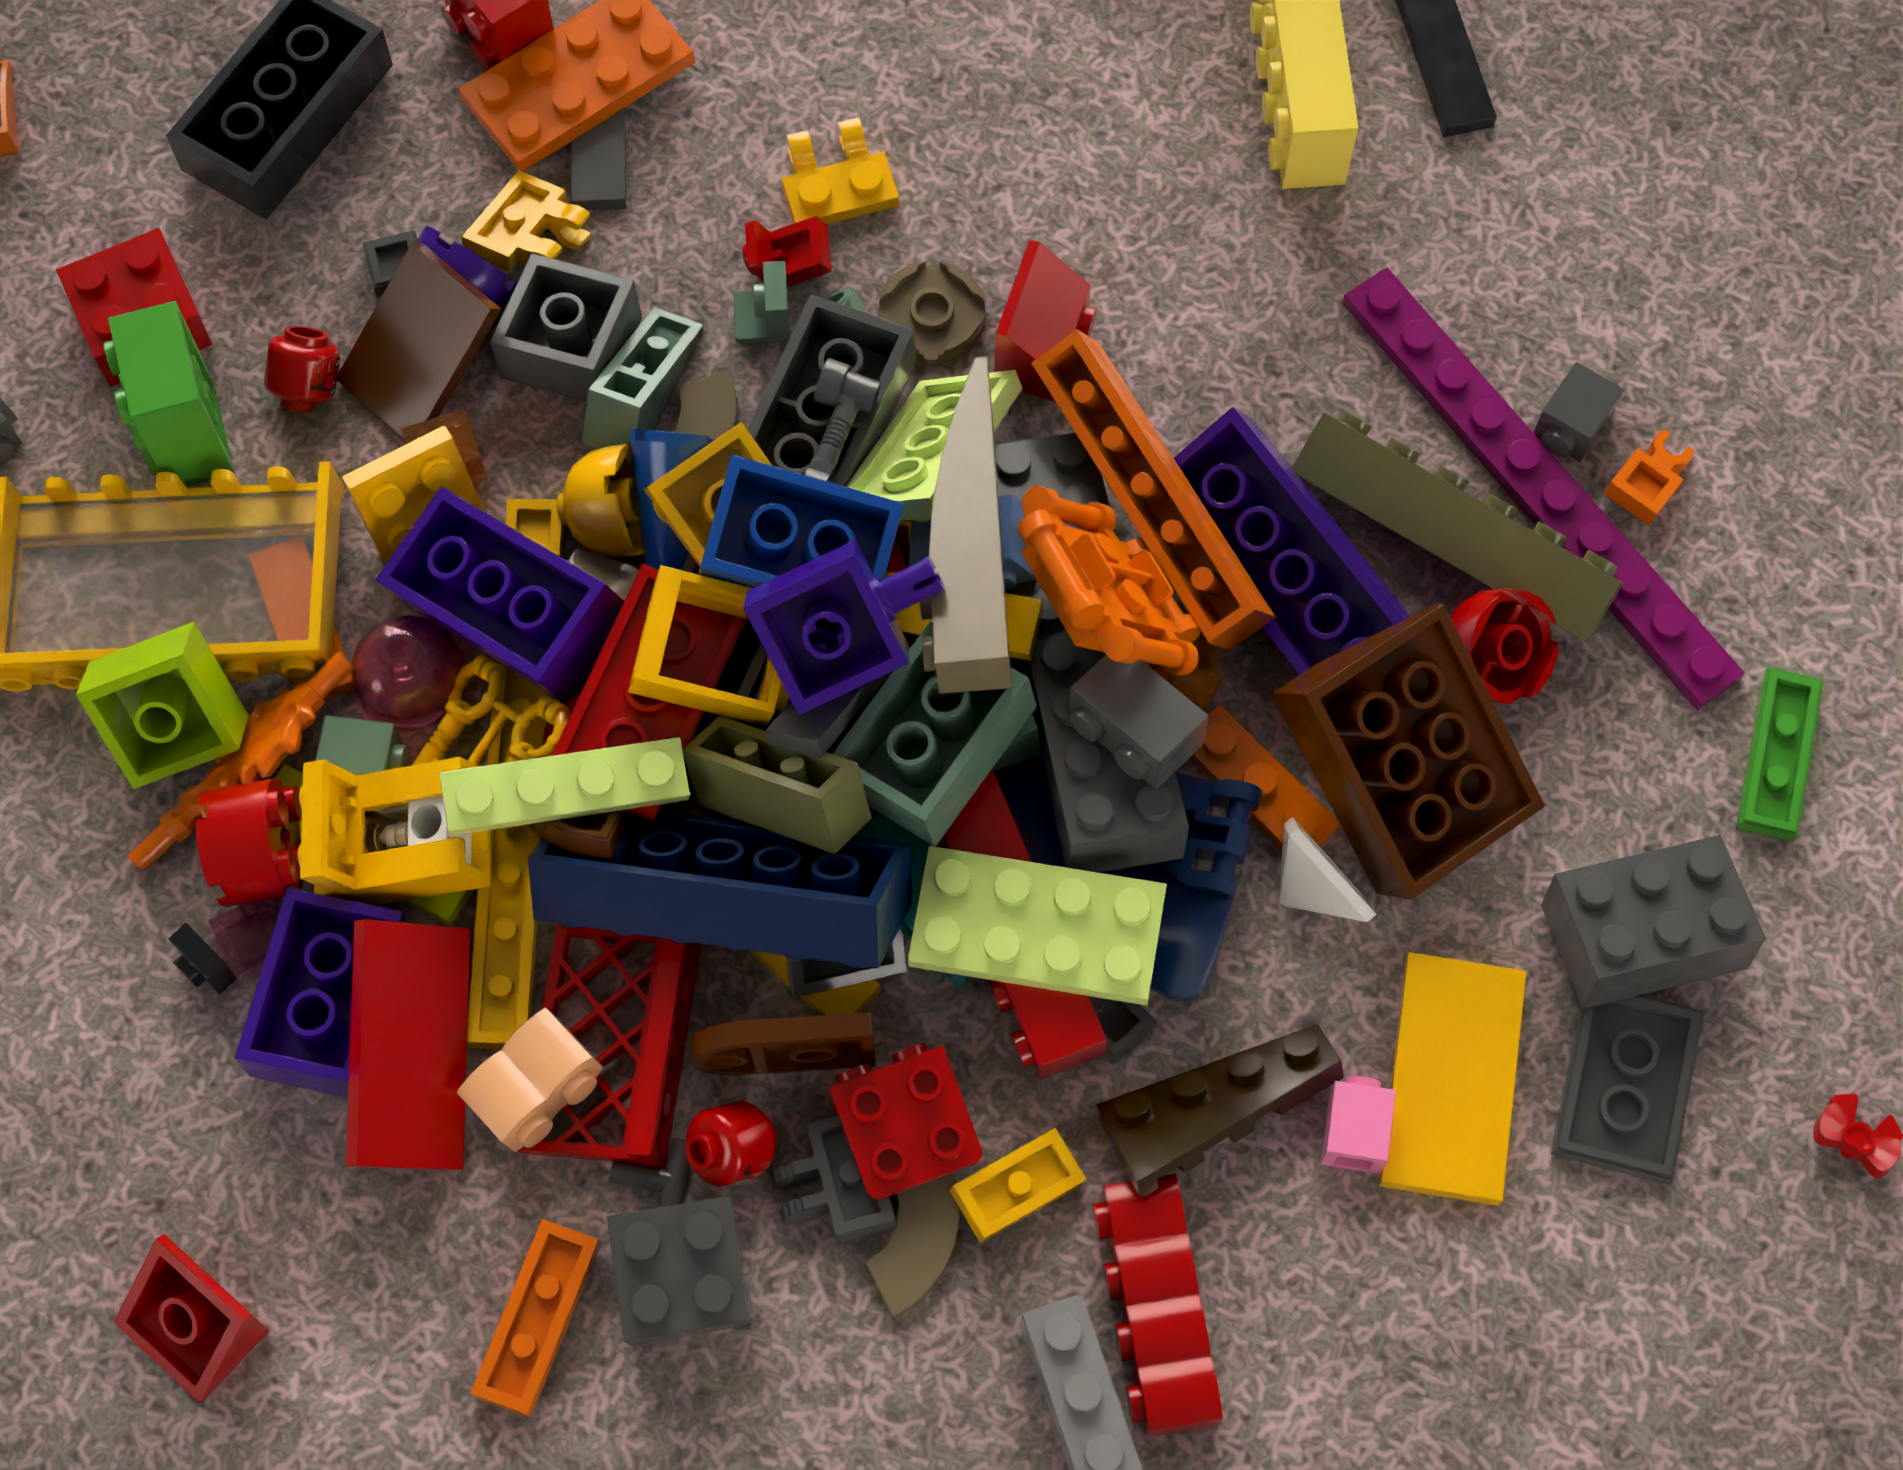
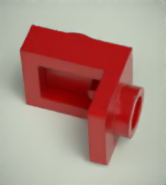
(801, 246)

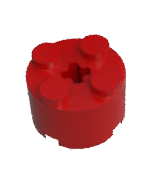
(250, 841)

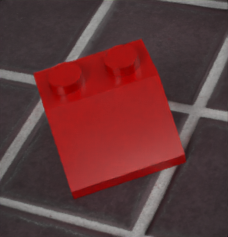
(1041, 311)

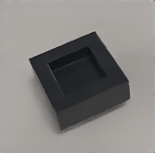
(199, 961)

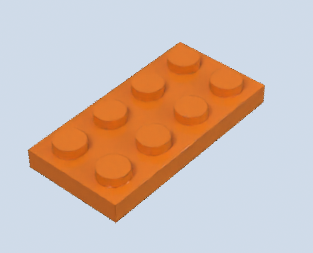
(575, 78)

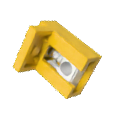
(353, 836)

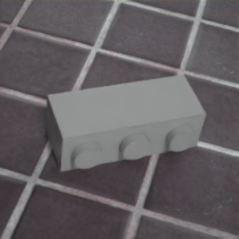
(1078, 1387)

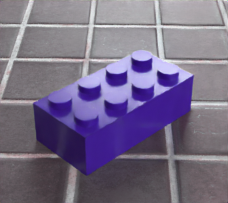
(503, 594)

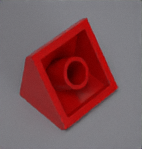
(187, 1320)

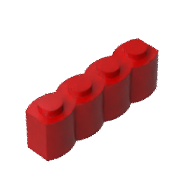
(1160, 1307)

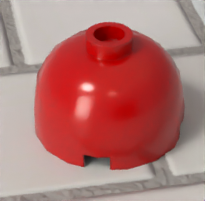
(1508, 641)

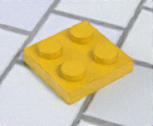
(402, 483)

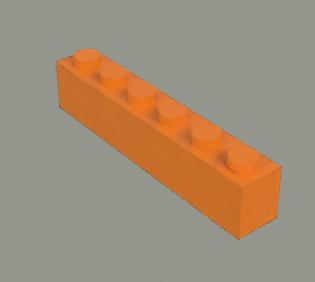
(1153, 491)

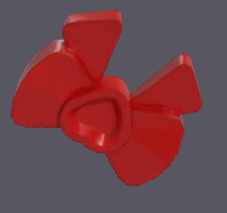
(1875, 1150)

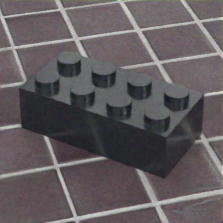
(280, 101)

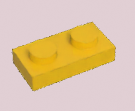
(1017, 1185)

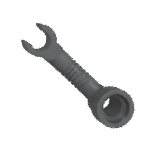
(847, 395)

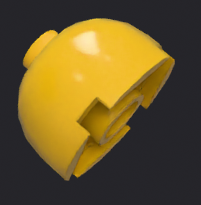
(600, 501)

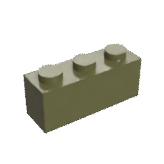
(775, 788)

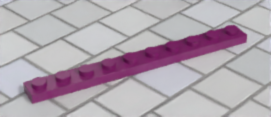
(1541, 484)

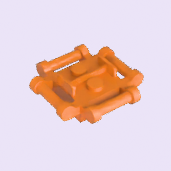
(1102, 587)

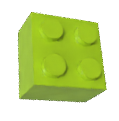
(163, 705)

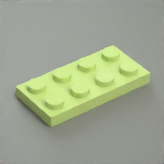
(909, 452)
(1037, 925)

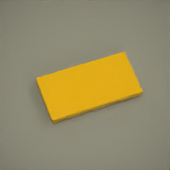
(1454, 1078)

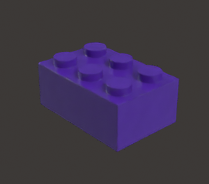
(304, 994)

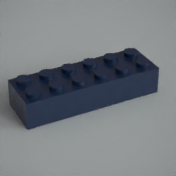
(731, 889)

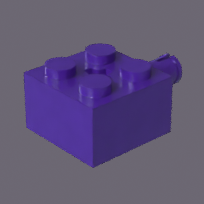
(842, 591)

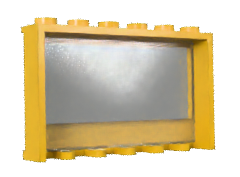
(133, 564)

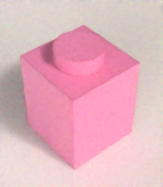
(1358, 1125)

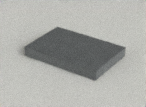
(1628, 1086)

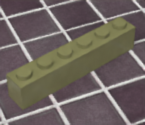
(1454, 524)

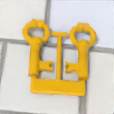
(461, 713)

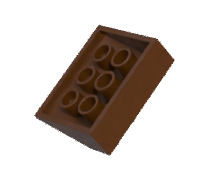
(1410, 752)

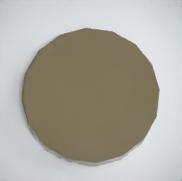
(938, 331)

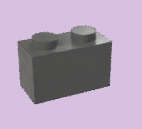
(1137, 718)

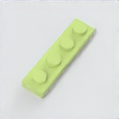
(564, 786)

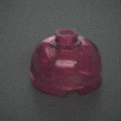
(406, 671)

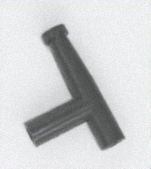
(668, 1181)

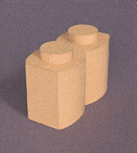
(531, 1081)

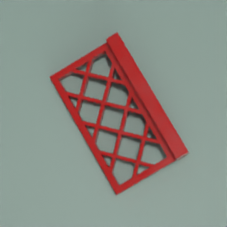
(660, 1046)

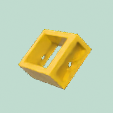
(711, 594)

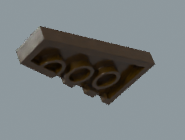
(1191, 1112)

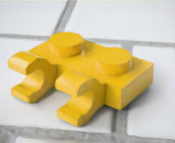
(841, 189)
(517, 218)

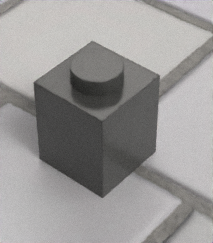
(1577, 412)

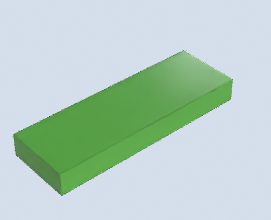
(1779, 754)

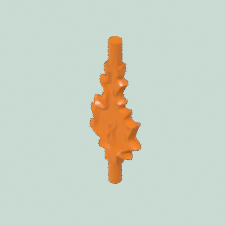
(269, 737)

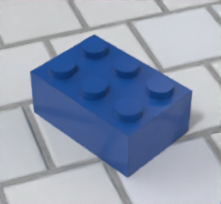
(782, 519)

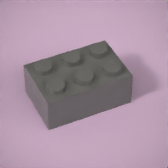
(1652, 921)

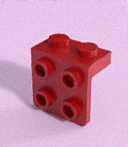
(905, 1121)

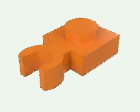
(1648, 479)

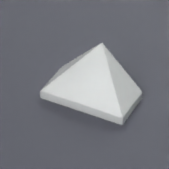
(1314, 881)

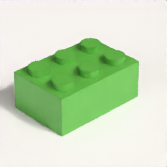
(167, 394)

